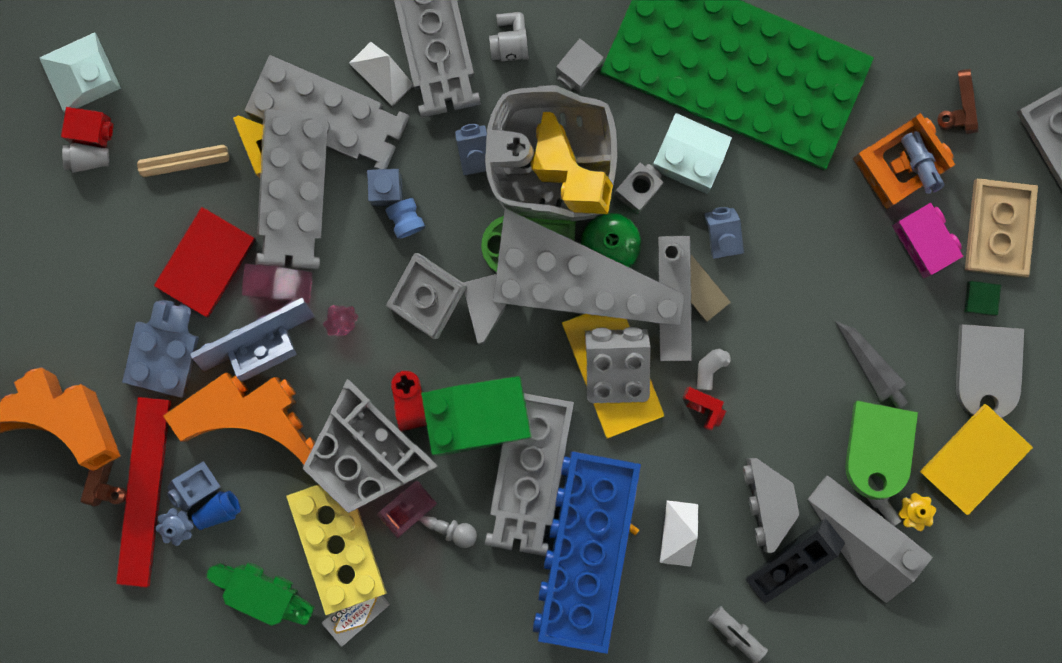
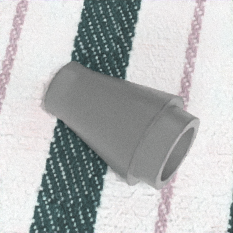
(84, 157)

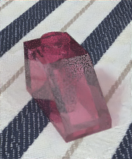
(276, 283)

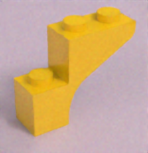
(555, 162)

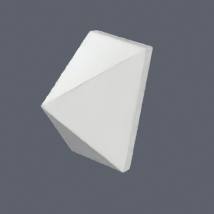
(382, 73)
(679, 533)

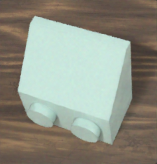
(692, 153)

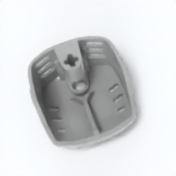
(513, 141)

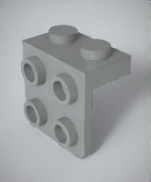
(618, 365)

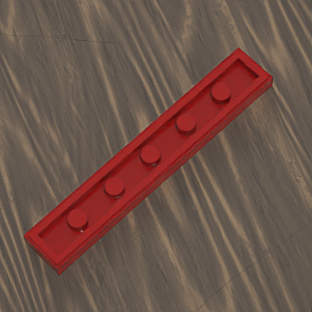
(143, 492)

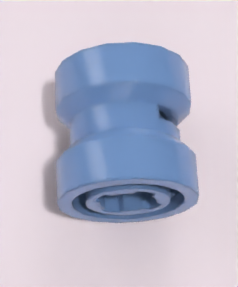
(405, 218)

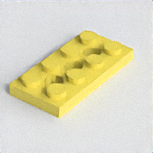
(325, 564)

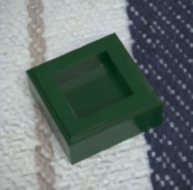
(982, 298)

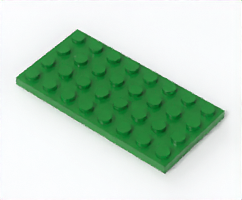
(741, 71)

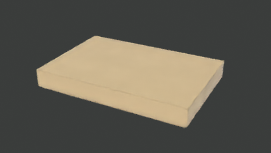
(1001, 228)

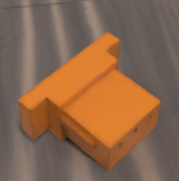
(901, 164)

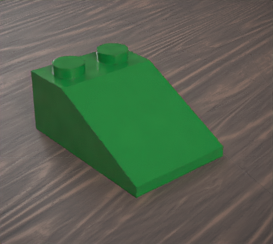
(476, 415)

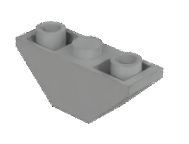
(772, 502)

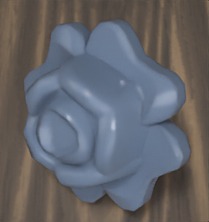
(174, 526)

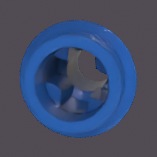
(217, 510)

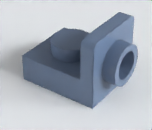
(192, 487)

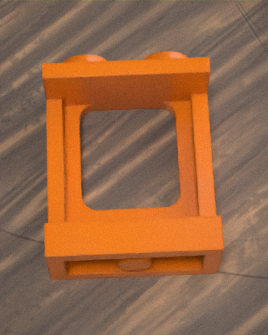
(879, 174)

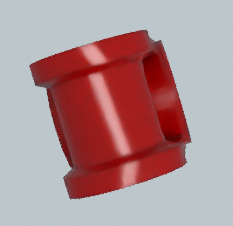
(408, 406)

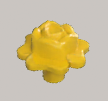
(917, 512)

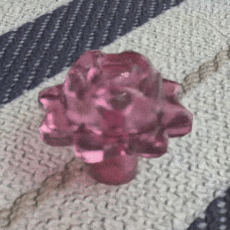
(340, 320)

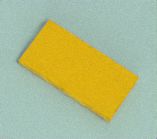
(614, 417)

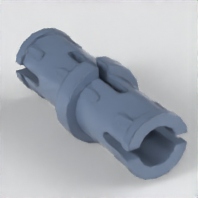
(922, 162)

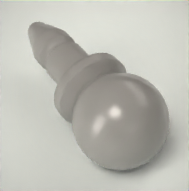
(463, 535)

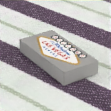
(349, 621)

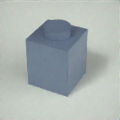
(384, 187)

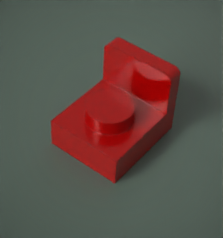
(700, 402)

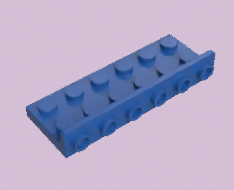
(587, 552)

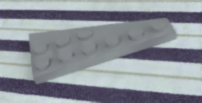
(562, 275)

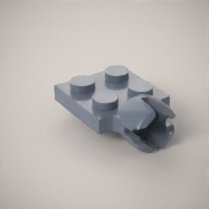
(162, 350)

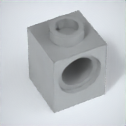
(578, 66)
(629, 196)

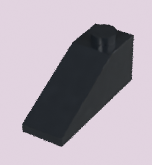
(796, 561)

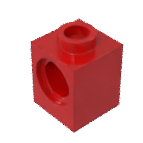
(87, 127)

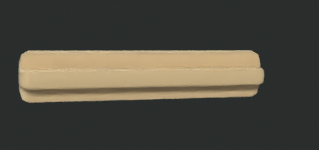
(183, 160)

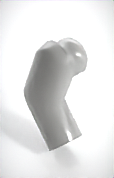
(710, 364)

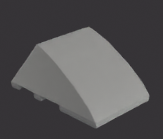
(362, 453)

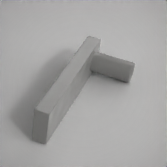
(676, 273)

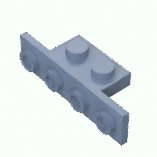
(257, 344)

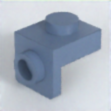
(472, 148)
(724, 232)

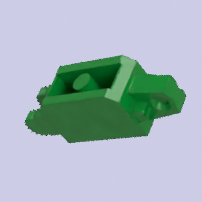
(260, 595)

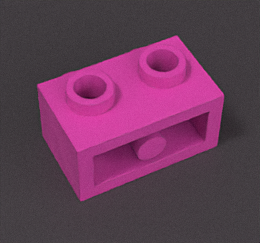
(928, 240)

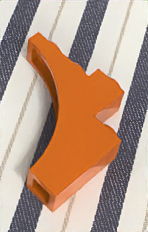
(226, 406)
(70, 415)

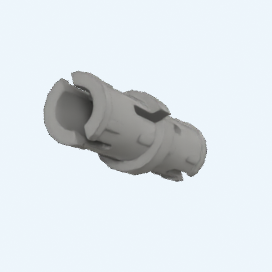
(722, 620)

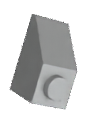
(482, 309)

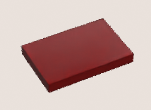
(205, 262)

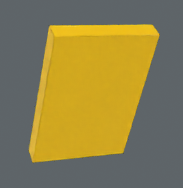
(976, 459)

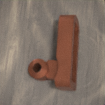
(967, 115)
(97, 489)

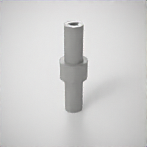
(884, 506)

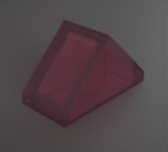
(406, 509)

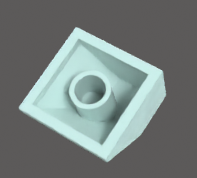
(80, 72)

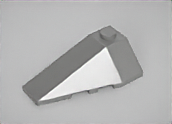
(875, 549)

